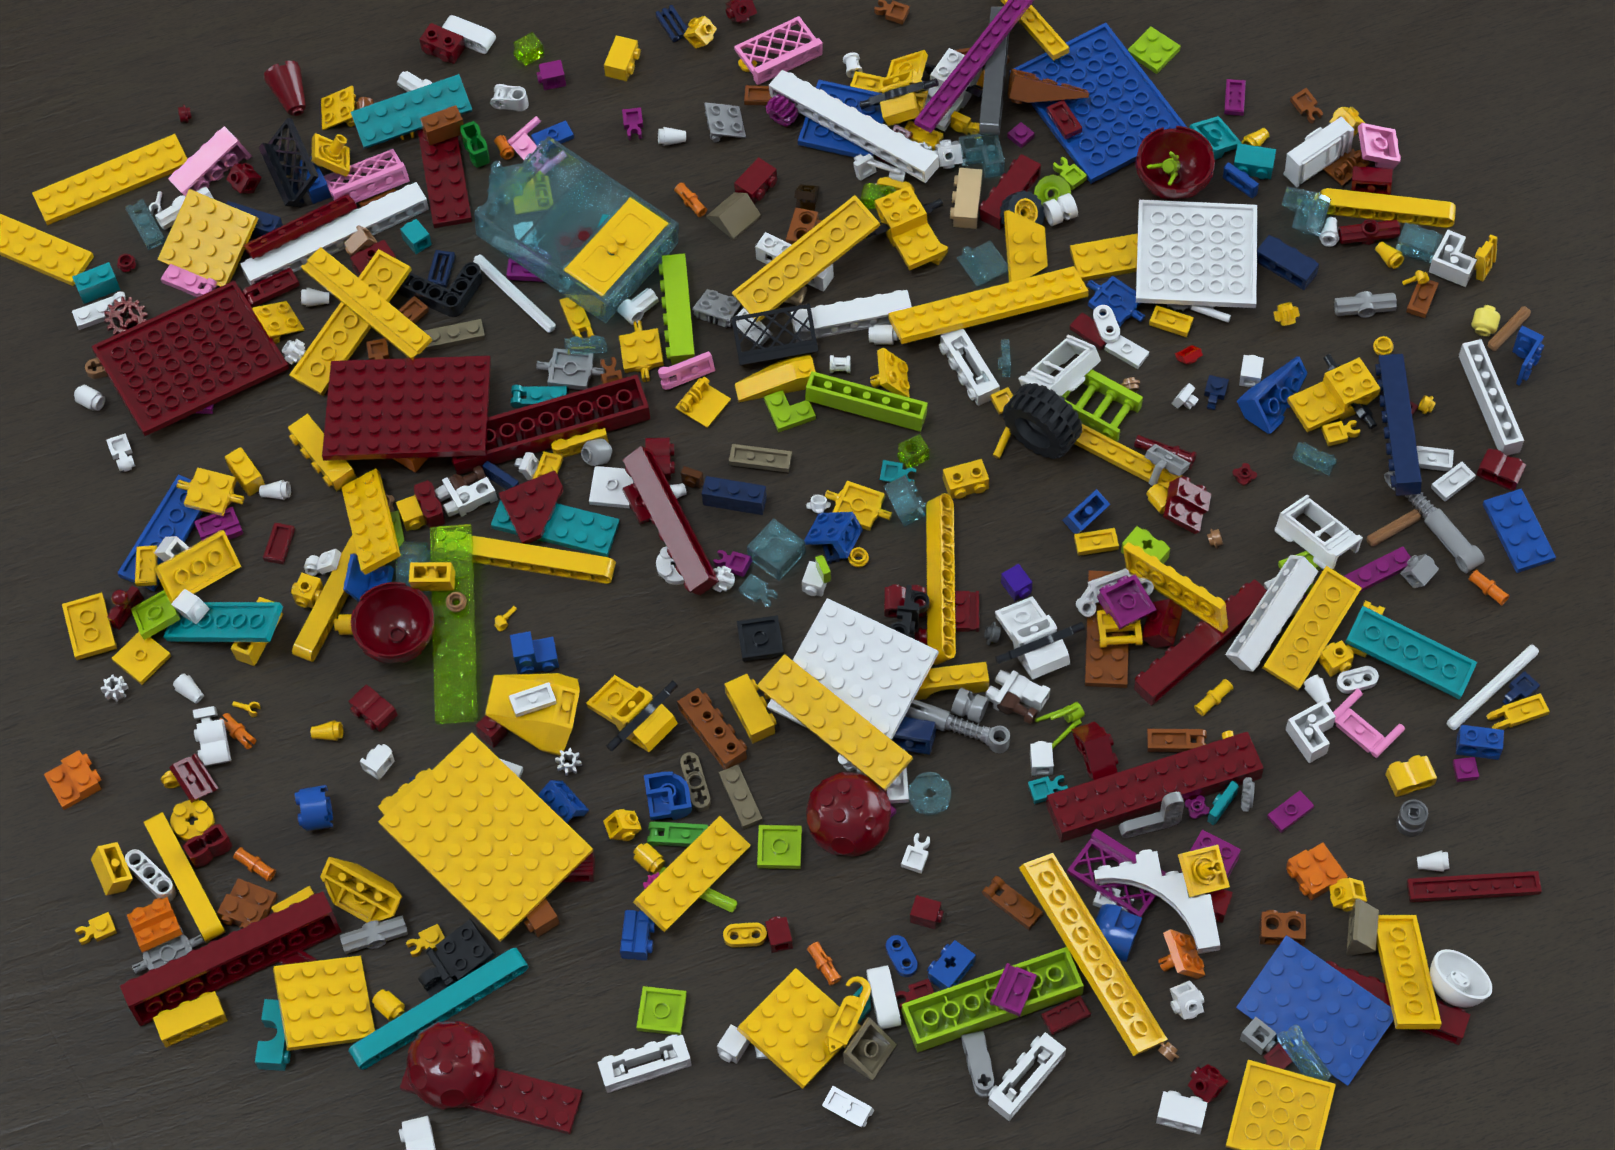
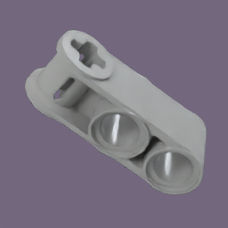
(978, 1062)

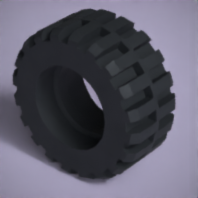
(1042, 420)

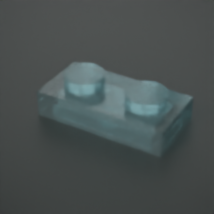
(580, 345)

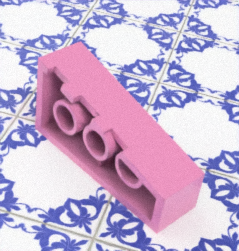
(209, 162)

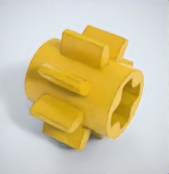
(1286, 313)

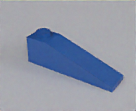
(1267, 400)

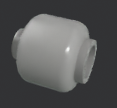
(596, 452)

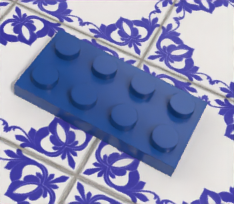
(1519, 530)

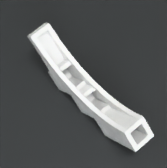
(1147, 875)

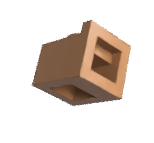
(359, 241)

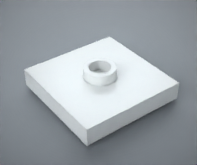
(608, 487)

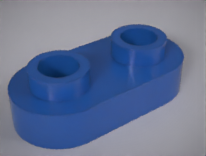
(900, 955)

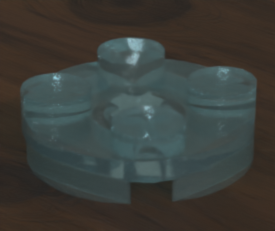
(923, 803)

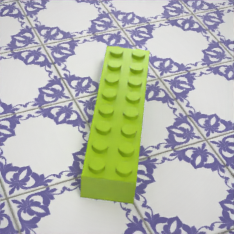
(967, 1006)

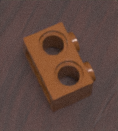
(798, 228)
(1282, 921)

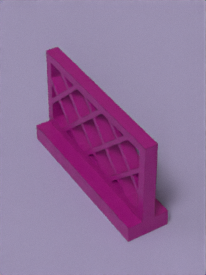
(1118, 853)

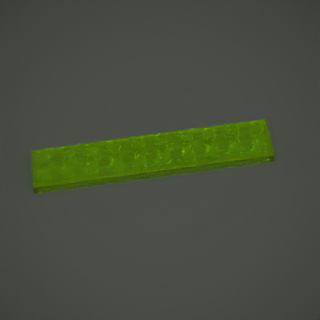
(454, 631)

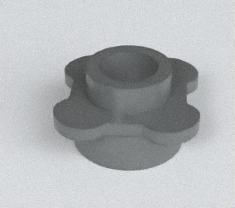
(992, 633)

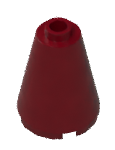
(287, 86)

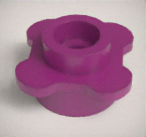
(1197, 813)

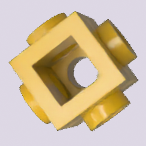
(700, 31)
(1350, 115)
(306, 590)
(1336, 658)
(622, 825)
(1346, 892)

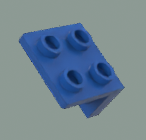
(1528, 346)
(835, 528)
(358, 583)
(562, 800)

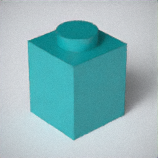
(415, 236)

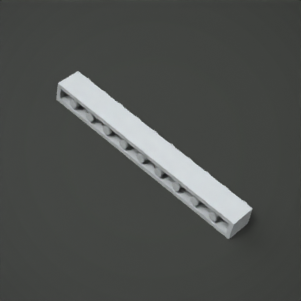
(856, 126)
(331, 237)

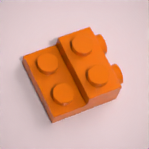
(73, 779)
(1315, 871)
(154, 924)

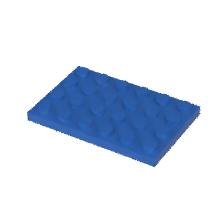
(1331, 1009)

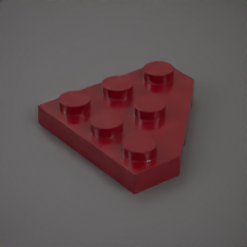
(532, 505)

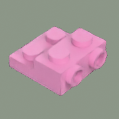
(1379, 145)

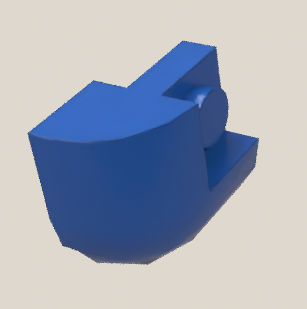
(667, 796)
(1118, 928)

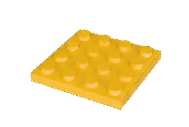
(208, 238)
(323, 1002)
(793, 1027)
(1279, 1110)

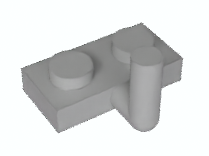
(1165, 459)

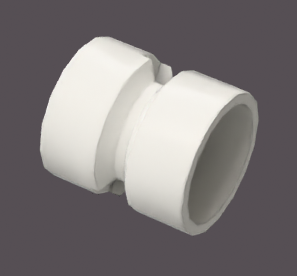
(1061, 209)

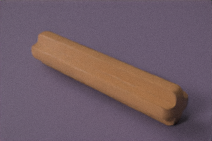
(1509, 328)
(1393, 528)

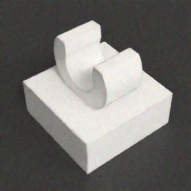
(862, 168)
(1185, 397)
(527, 465)
(205, 714)

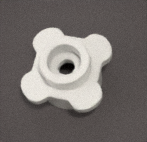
(818, 503)

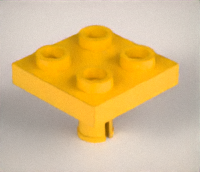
(331, 153)
(891, 373)
(1203, 870)

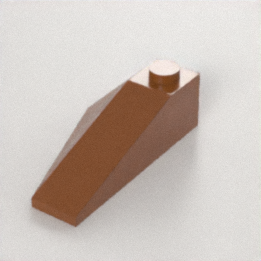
(1028, 88)

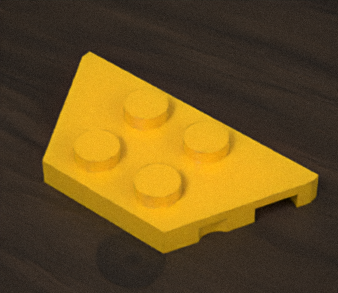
(1024, 246)

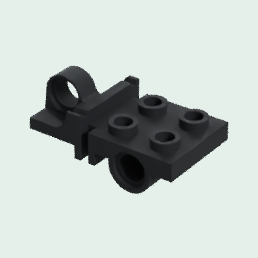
(910, 612)
(456, 958)

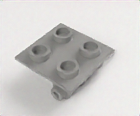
(724, 121)
(716, 306)

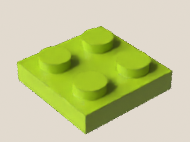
(1154, 50)
(154, 614)
(779, 846)
(661, 1010)

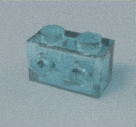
(1418, 242)
(904, 500)

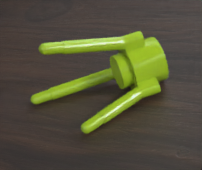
(1169, 166)
(1070, 713)

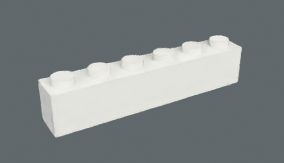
(851, 315)
(1491, 397)
(1272, 613)

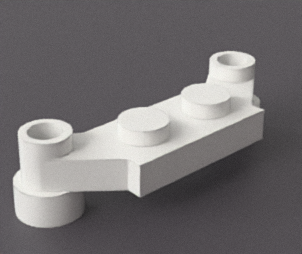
(1089, 597)

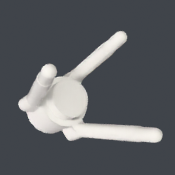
(895, 173)

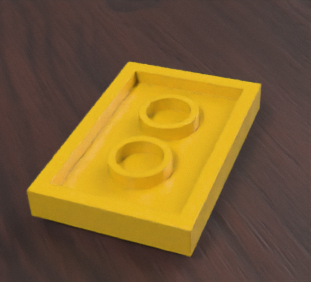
(89, 626)

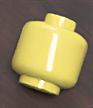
(1485, 320)

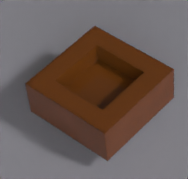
(692, 477)

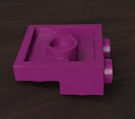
(1126, 601)

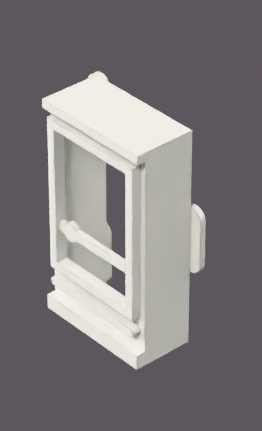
(1318, 151)
(1071, 375)
(1324, 552)

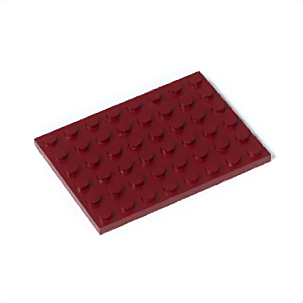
(189, 358)
(407, 408)

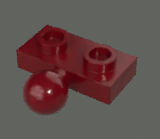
(124, 602)

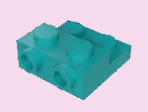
(1218, 135)

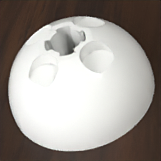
(1459, 979)

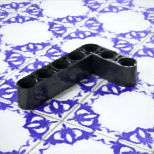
(445, 297)

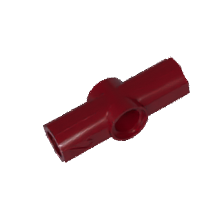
(1376, 230)

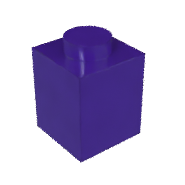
(1016, 582)

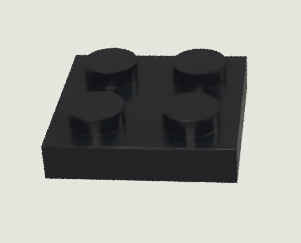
(760, 638)

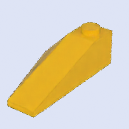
(788, 375)

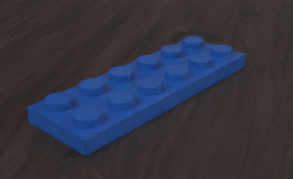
(168, 520)

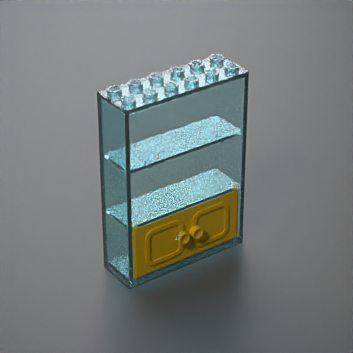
(552, 200)

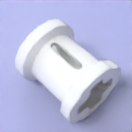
(852, 64)
(840, 364)

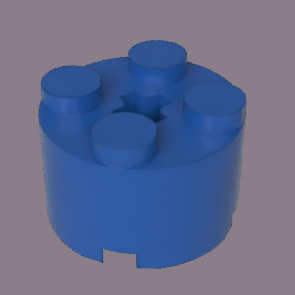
(314, 807)

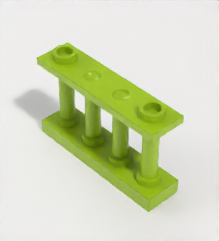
(1112, 392)

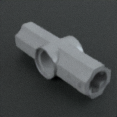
(1365, 304)
(373, 934)

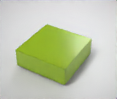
(823, 569)

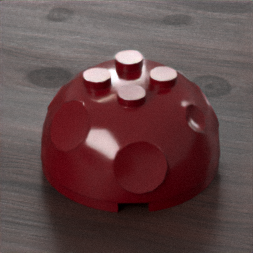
(1195, 160)
(393, 622)
(848, 814)
(450, 1064)

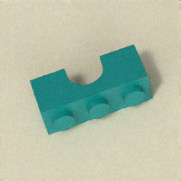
(272, 1053)

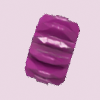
(782, 110)

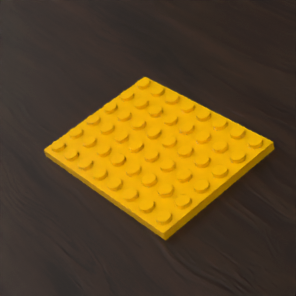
(485, 836)

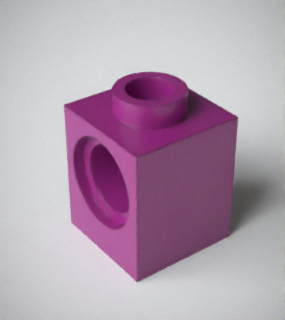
(551, 75)

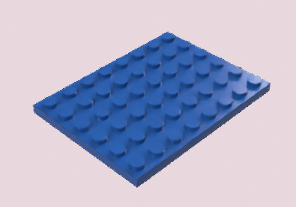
(1120, 103)

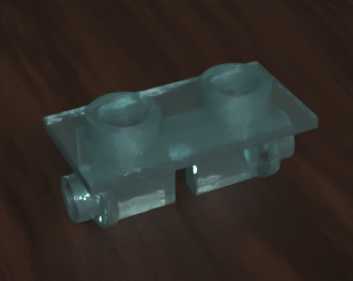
(1311, 457)

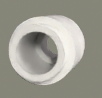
(882, 335)
(89, 398)

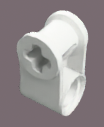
(510, 98)

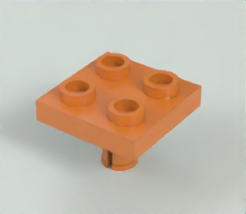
(1182, 955)

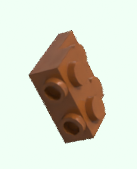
(246, 904)

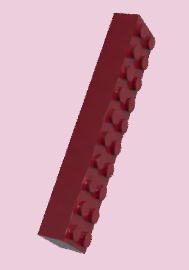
(578, 413)
(1141, 788)
(231, 958)

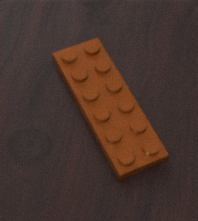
(1104, 665)

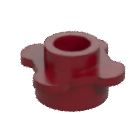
(1244, 479)

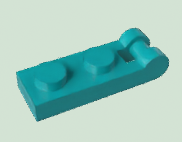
(535, 394)

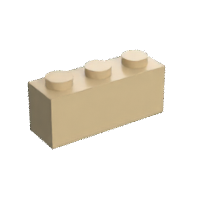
(966, 198)

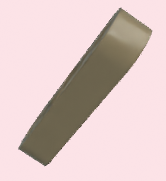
(699, 774)

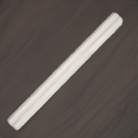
(515, 294)
(1492, 687)

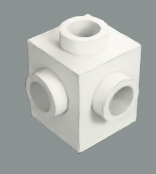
(954, 153)
(1187, 1000)

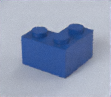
(533, 655)

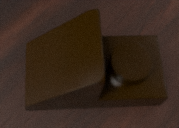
(806, 196)

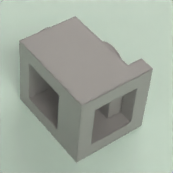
(1259, 1029)

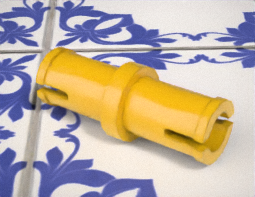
(1213, 697)

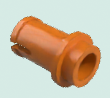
(506, 150)

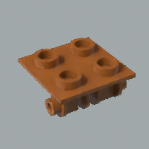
(1342, 168)

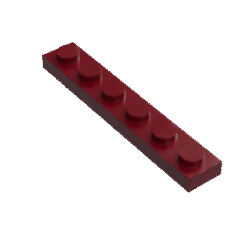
(300, 226)
(1474, 886)

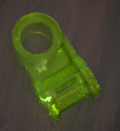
(873, 192)

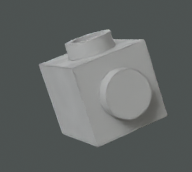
(1419, 570)

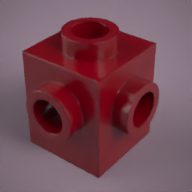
(740, 10)
(243, 178)
(1207, 1082)

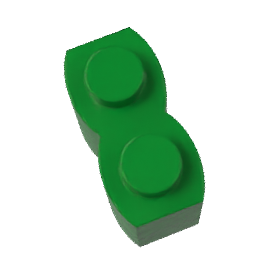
(475, 144)

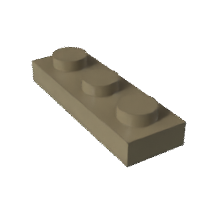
(455, 334)
(760, 458)
(740, 797)

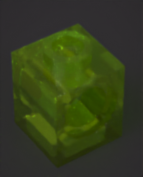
(528, 49)
(914, 444)

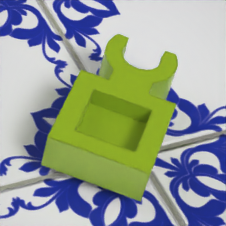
(1072, 174)

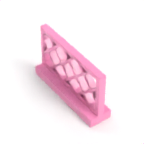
(787, 59)
(374, 182)

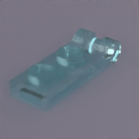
(145, 224)
(1303, 1054)

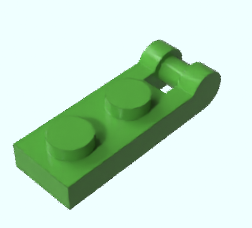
(674, 833)

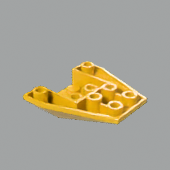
(545, 728)

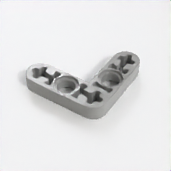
(1169, 815)

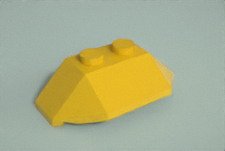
(360, 890)

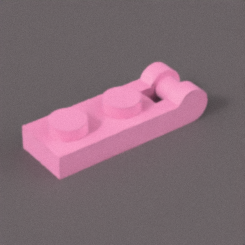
(187, 281)
(686, 370)

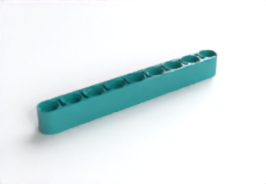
(438, 1008)

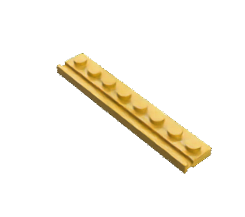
(366, 303)

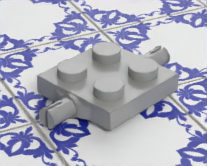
(570, 369)
(167, 951)

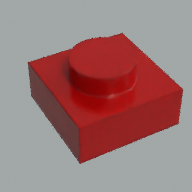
(1189, 355)

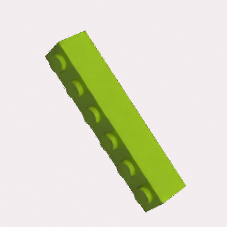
(677, 307)
(866, 401)

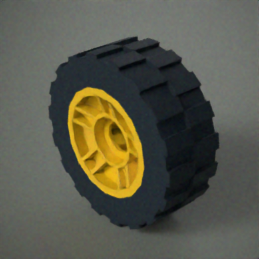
(1025, 203)

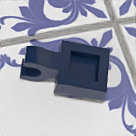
(1215, 389)
(1521, 687)

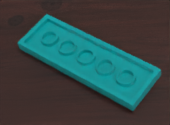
(403, 112)
(570, 529)
(229, 623)
(1411, 652)

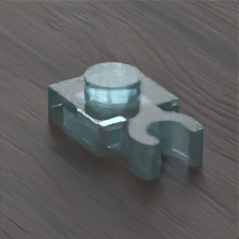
(1004, 361)
(756, 588)

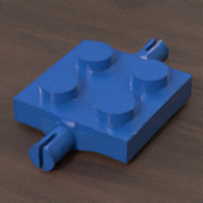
(1116, 296)

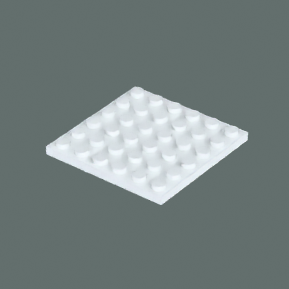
(1196, 253)
(863, 665)

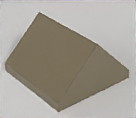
(734, 215)
(1362, 928)
(868, 1049)

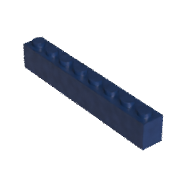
(1399, 425)

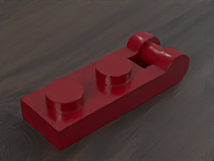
(271, 287)

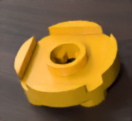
(183, 812)

